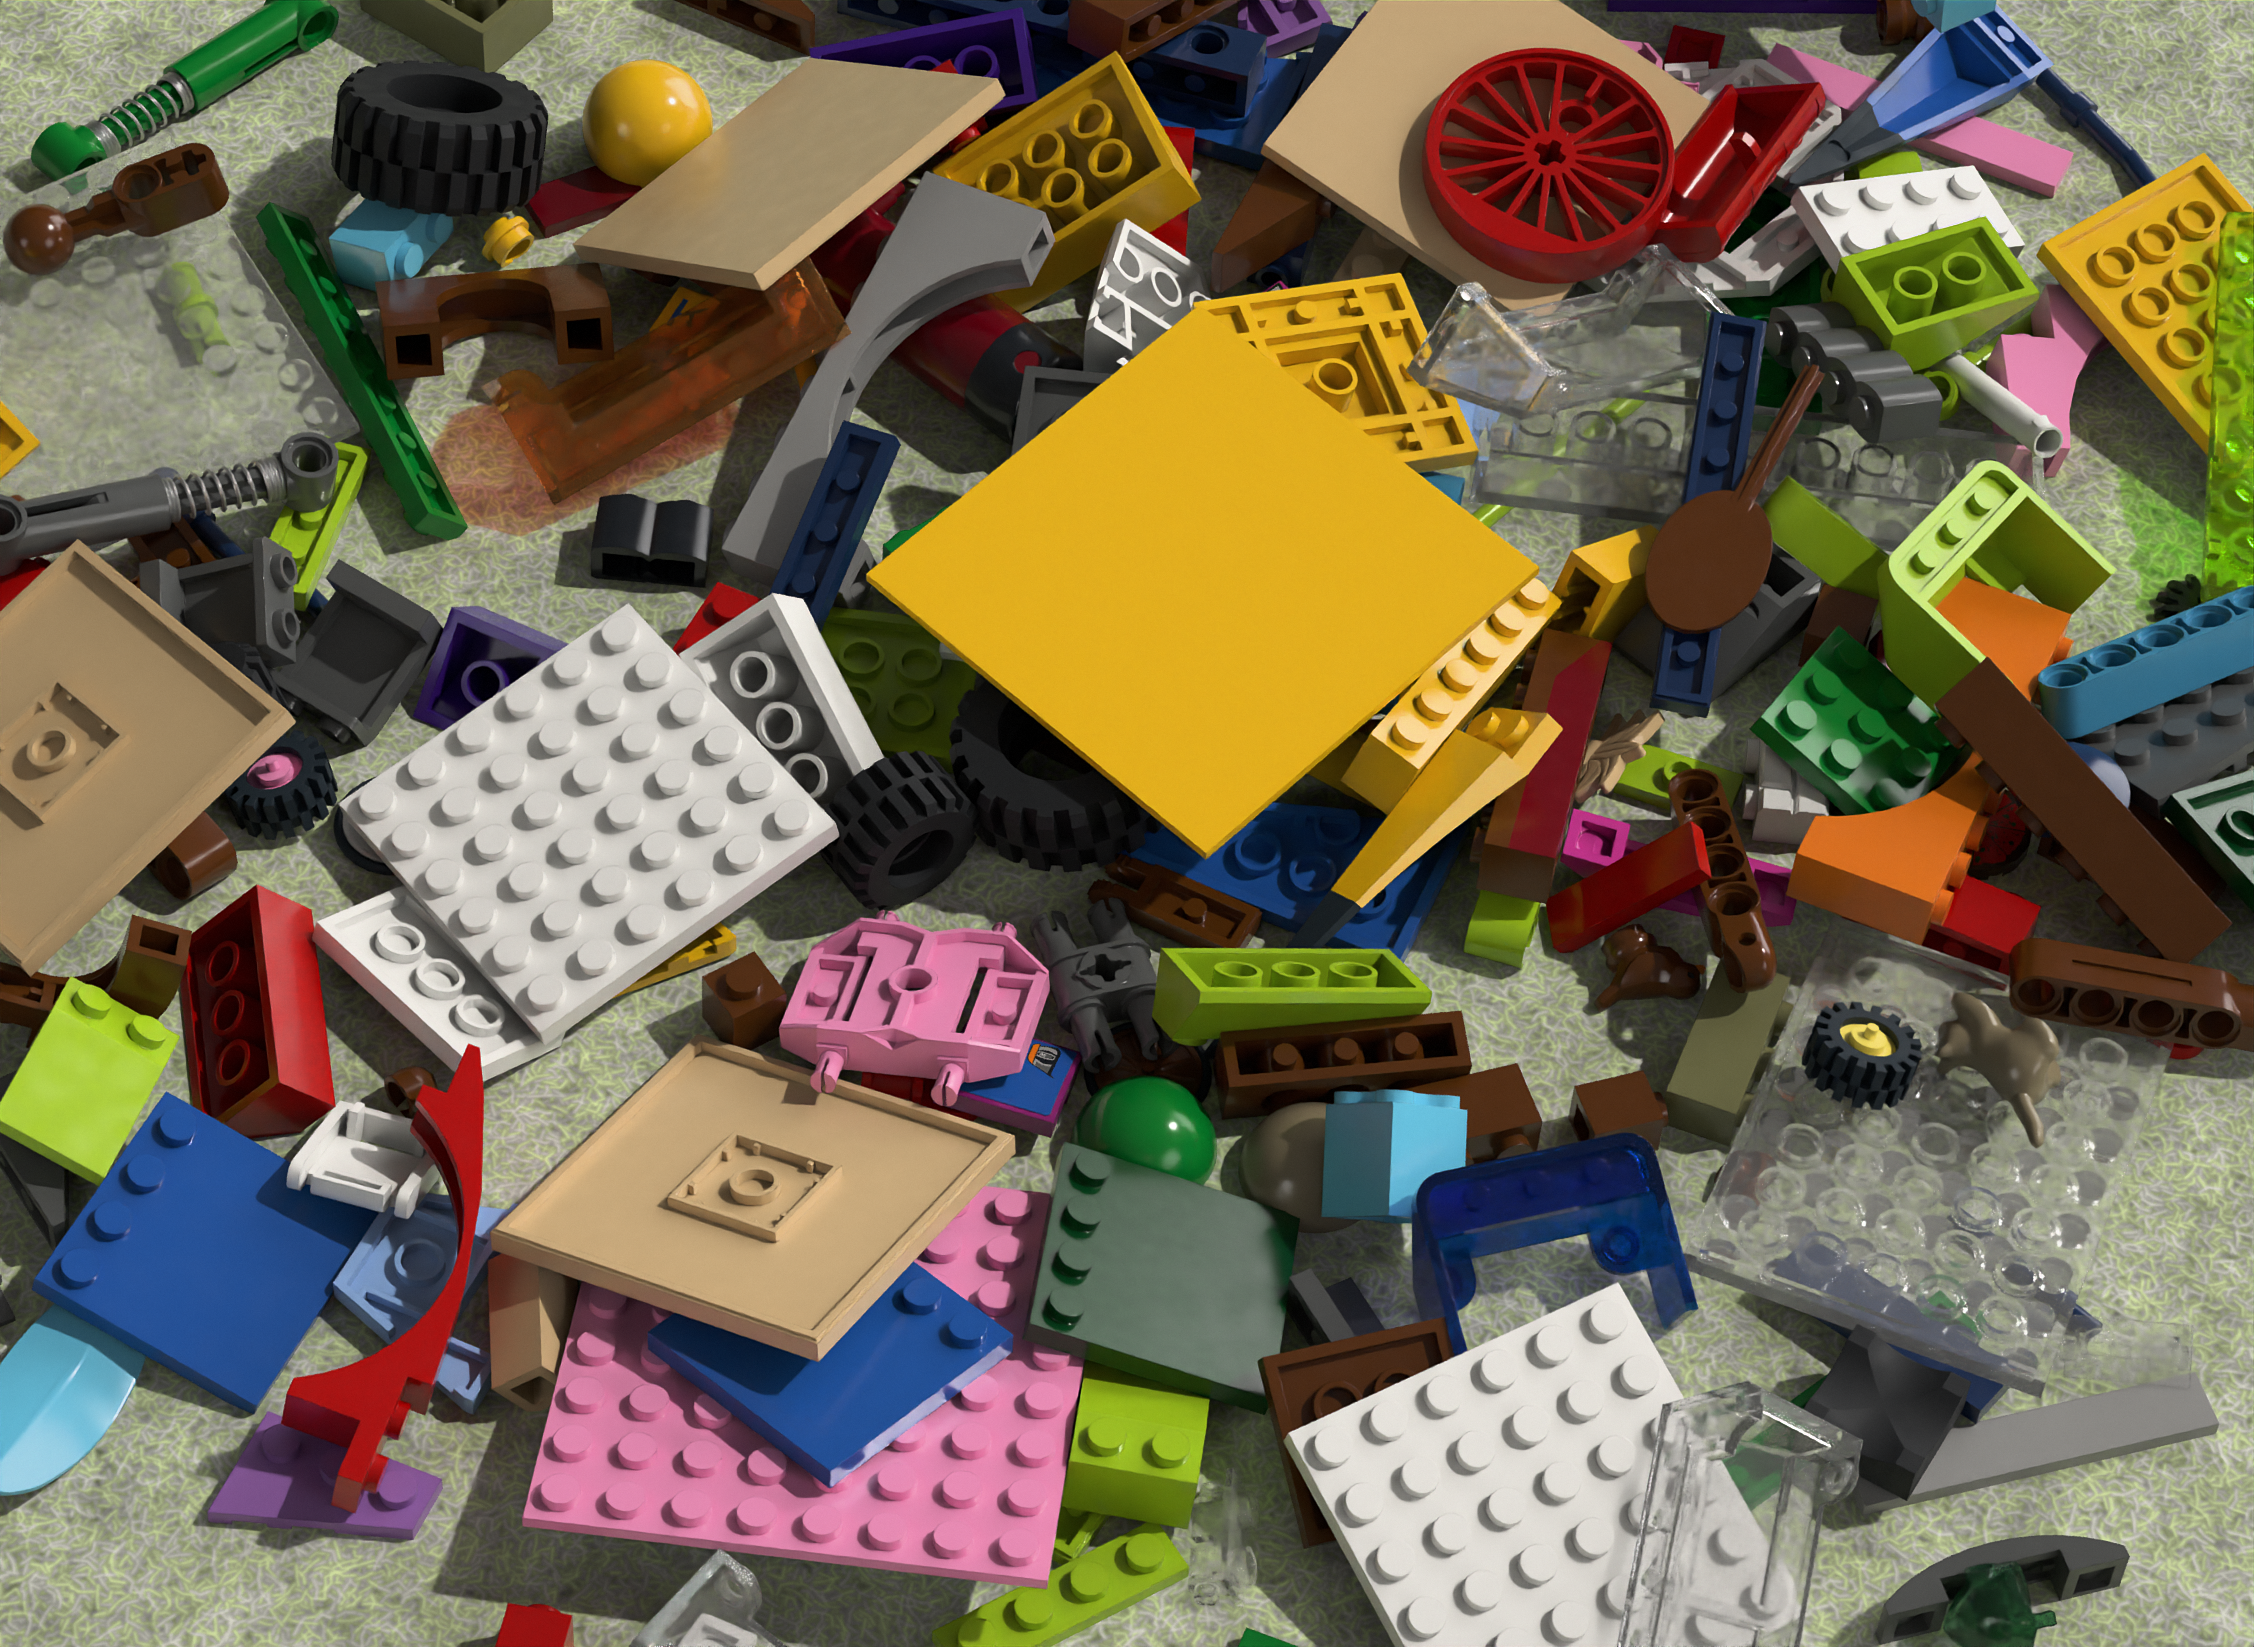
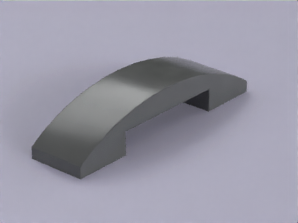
(2071, 1563)

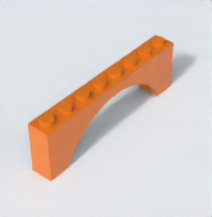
(1898, 862)

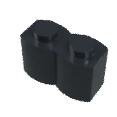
(652, 541)

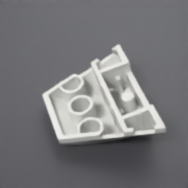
(1137, 297)

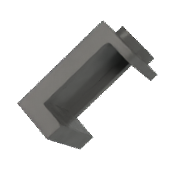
(233, 599)
(358, 657)

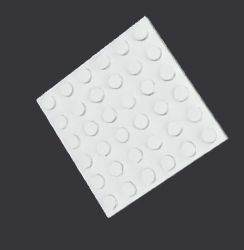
(588, 822)
(1500, 1483)

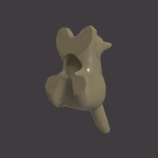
(2014, 1061)

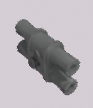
(1101, 984)

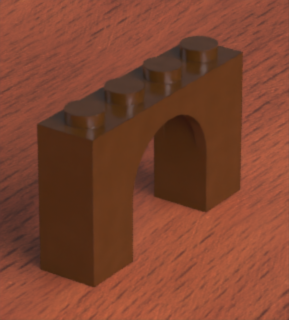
(552, 301)

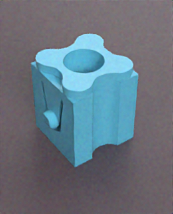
(1384, 1149)

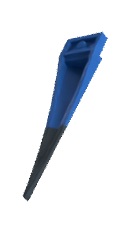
(1932, 88)

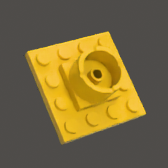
(1353, 352)

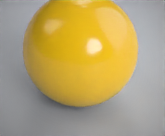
(644, 120)

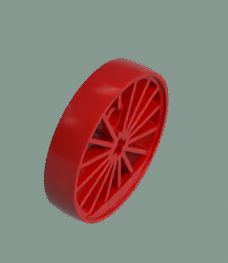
(1576, 166)

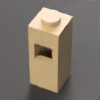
(528, 1329)

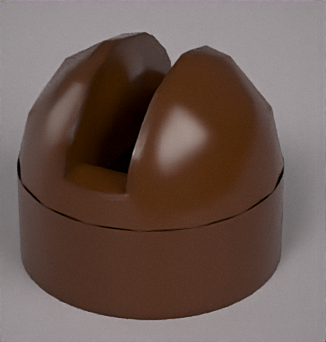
(407, 1085)

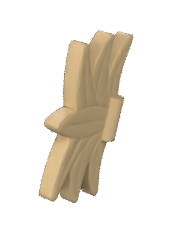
(1615, 749)

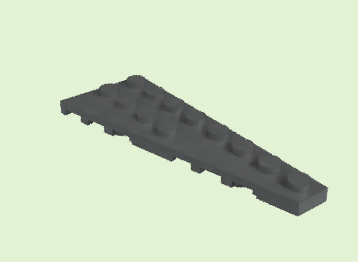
(2182, 740)

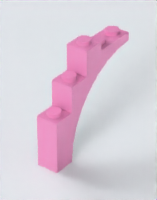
(2046, 366)

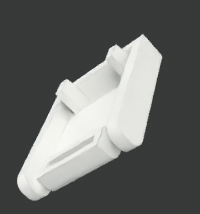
(361, 1172)

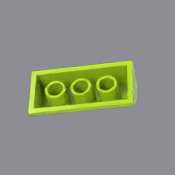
(1260, 988)

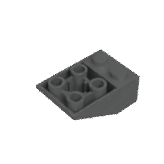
(1766, 625)

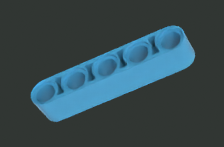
(2149, 665)

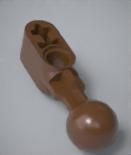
(144, 199)

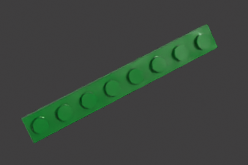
(361, 373)

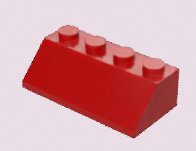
(257, 1018)

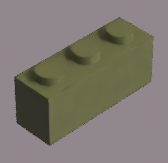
(1725, 1057)

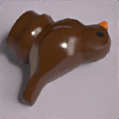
(1645, 969)

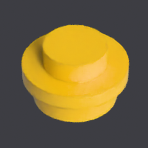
(507, 240)

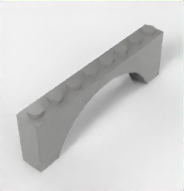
(940, 254)

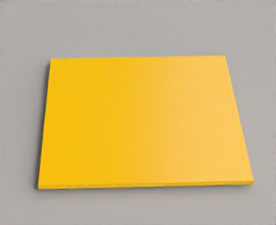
(1202, 579)

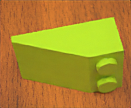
(1934, 290)
(85, 1080)
(1135, 1448)

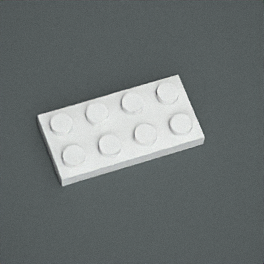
(1891, 208)
(427, 982)

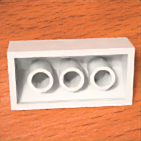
(788, 693)

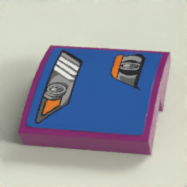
(1027, 1098)

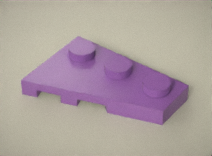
(291, 1480)

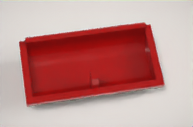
(1731, 163)

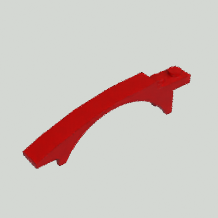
(375, 1396)

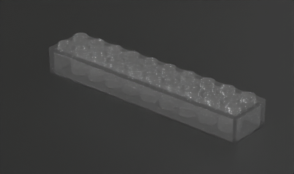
(1632, 452)

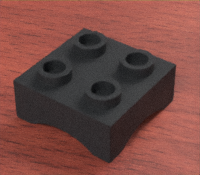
(1892, 1406)

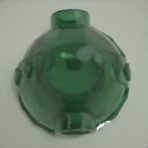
(1995, 1609)

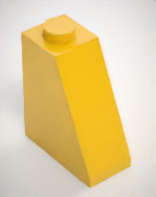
(1603, 585)

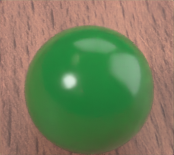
(1150, 1125)

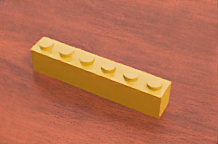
(1448, 697)

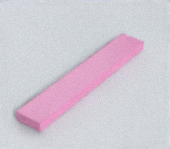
(1968, 142)

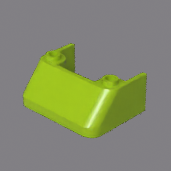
(1992, 533)

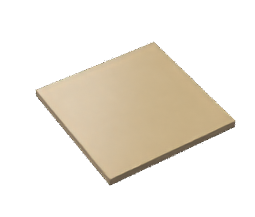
(1368, 112)
(789, 172)
(107, 744)
(754, 1196)

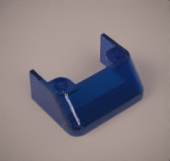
(1587, 1187)

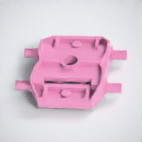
(861, 1016)

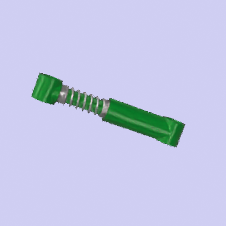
(189, 83)

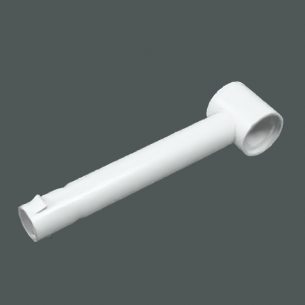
(2002, 406)

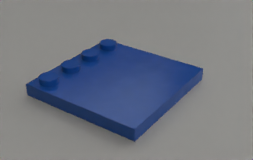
(204, 1254)
(869, 1388)

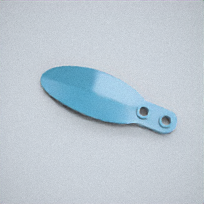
(59, 1397)

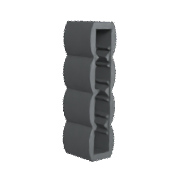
(1860, 376)

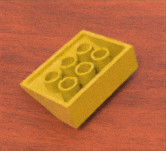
(1086, 161)

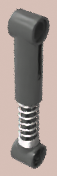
(297, 475)

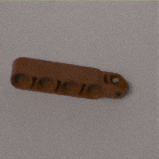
(1731, 898)
(2131, 994)

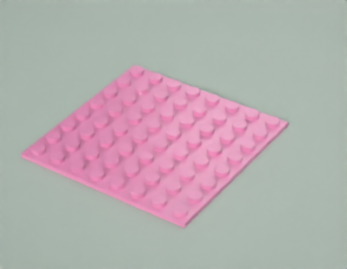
(952, 1497)

